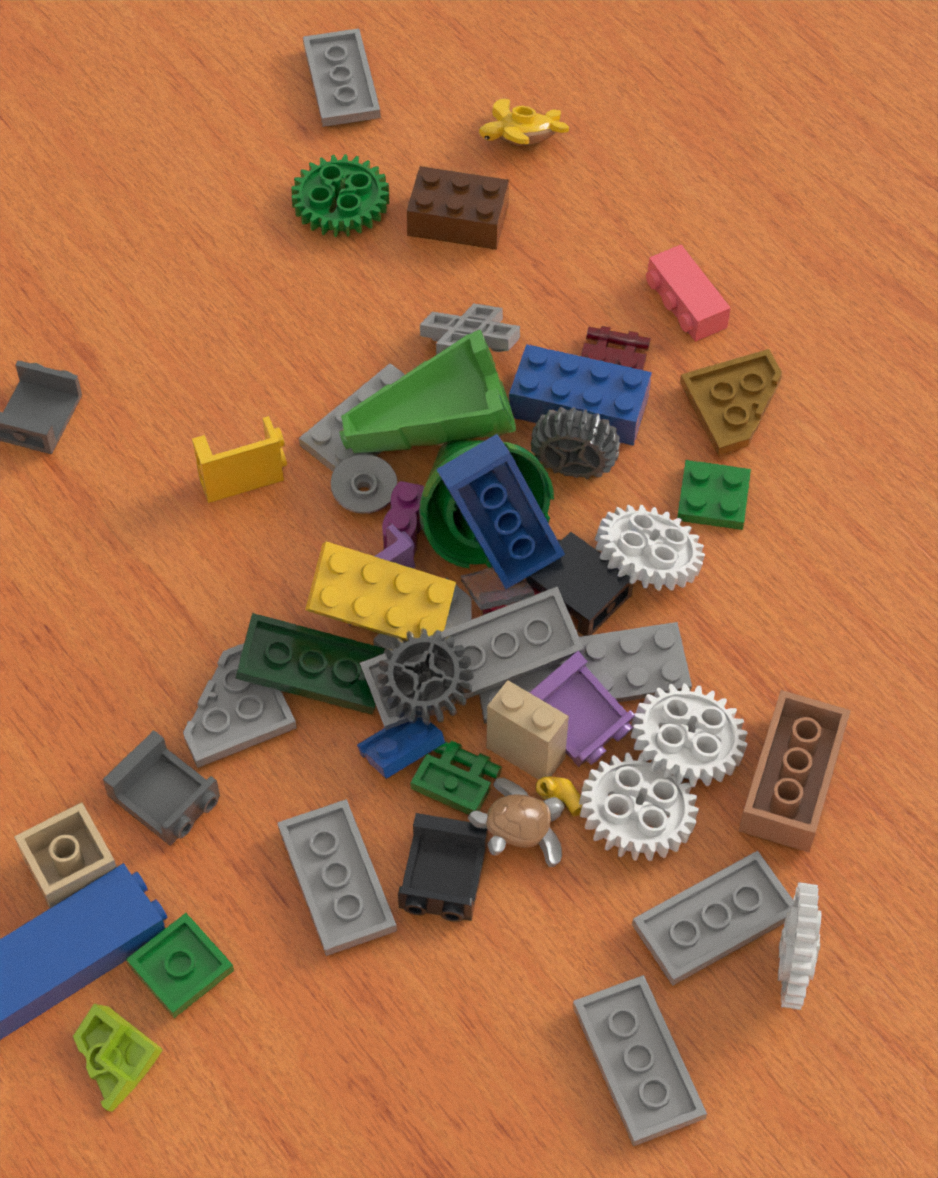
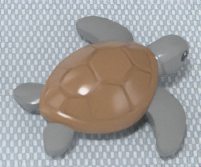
(521, 821)

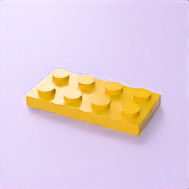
(378, 593)

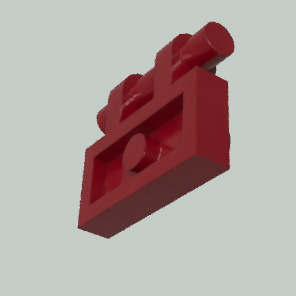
(616, 356)

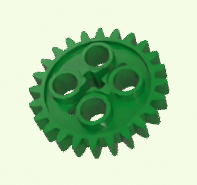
(357, 204)

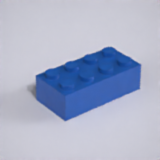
(560, 379)
(501, 511)

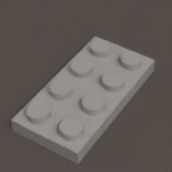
(341, 77)
(324, 438)
(336, 877)
(714, 917)
(639, 1060)

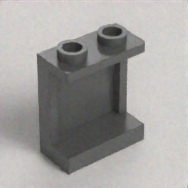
(161, 789)

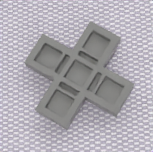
(449, 328)

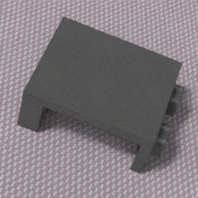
(39, 407)

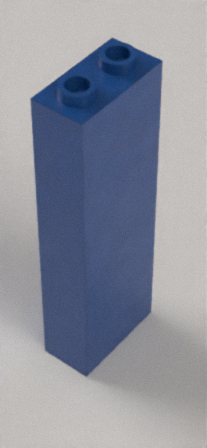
(74, 945)

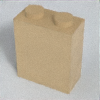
(526, 731)

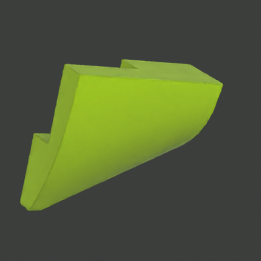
(114, 1053)

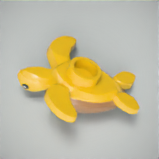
(521, 125)

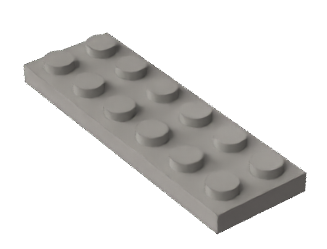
(500, 647)
(624, 662)

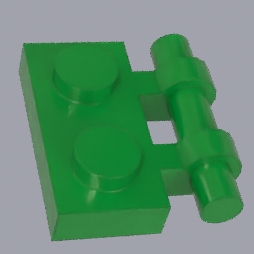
(453, 785)

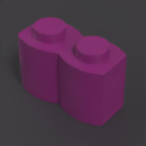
(404, 511)

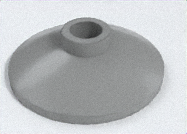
(359, 472)

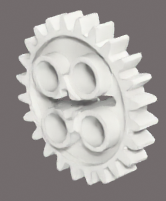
(649, 547)
(689, 735)
(637, 808)
(799, 946)

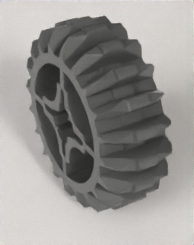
(575, 443)
(398, 666)

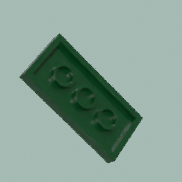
(307, 663)

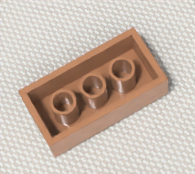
(794, 771)

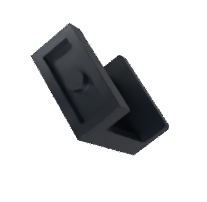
(585, 583)
(443, 868)

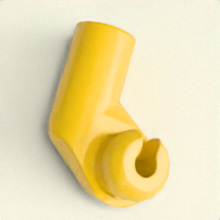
(562, 789)

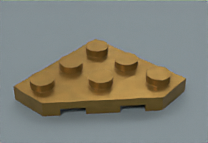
(732, 397)

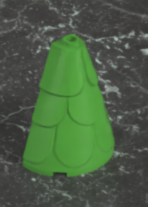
(435, 403)

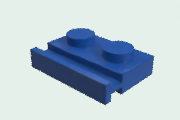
(400, 746)

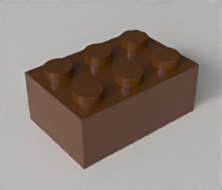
(457, 207)

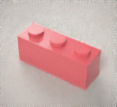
(688, 293)

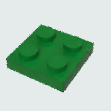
(714, 494)
(180, 965)

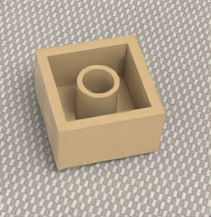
(65, 854)

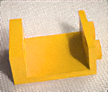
(241, 467)

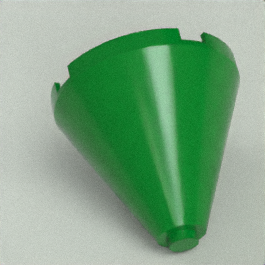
(442, 519)

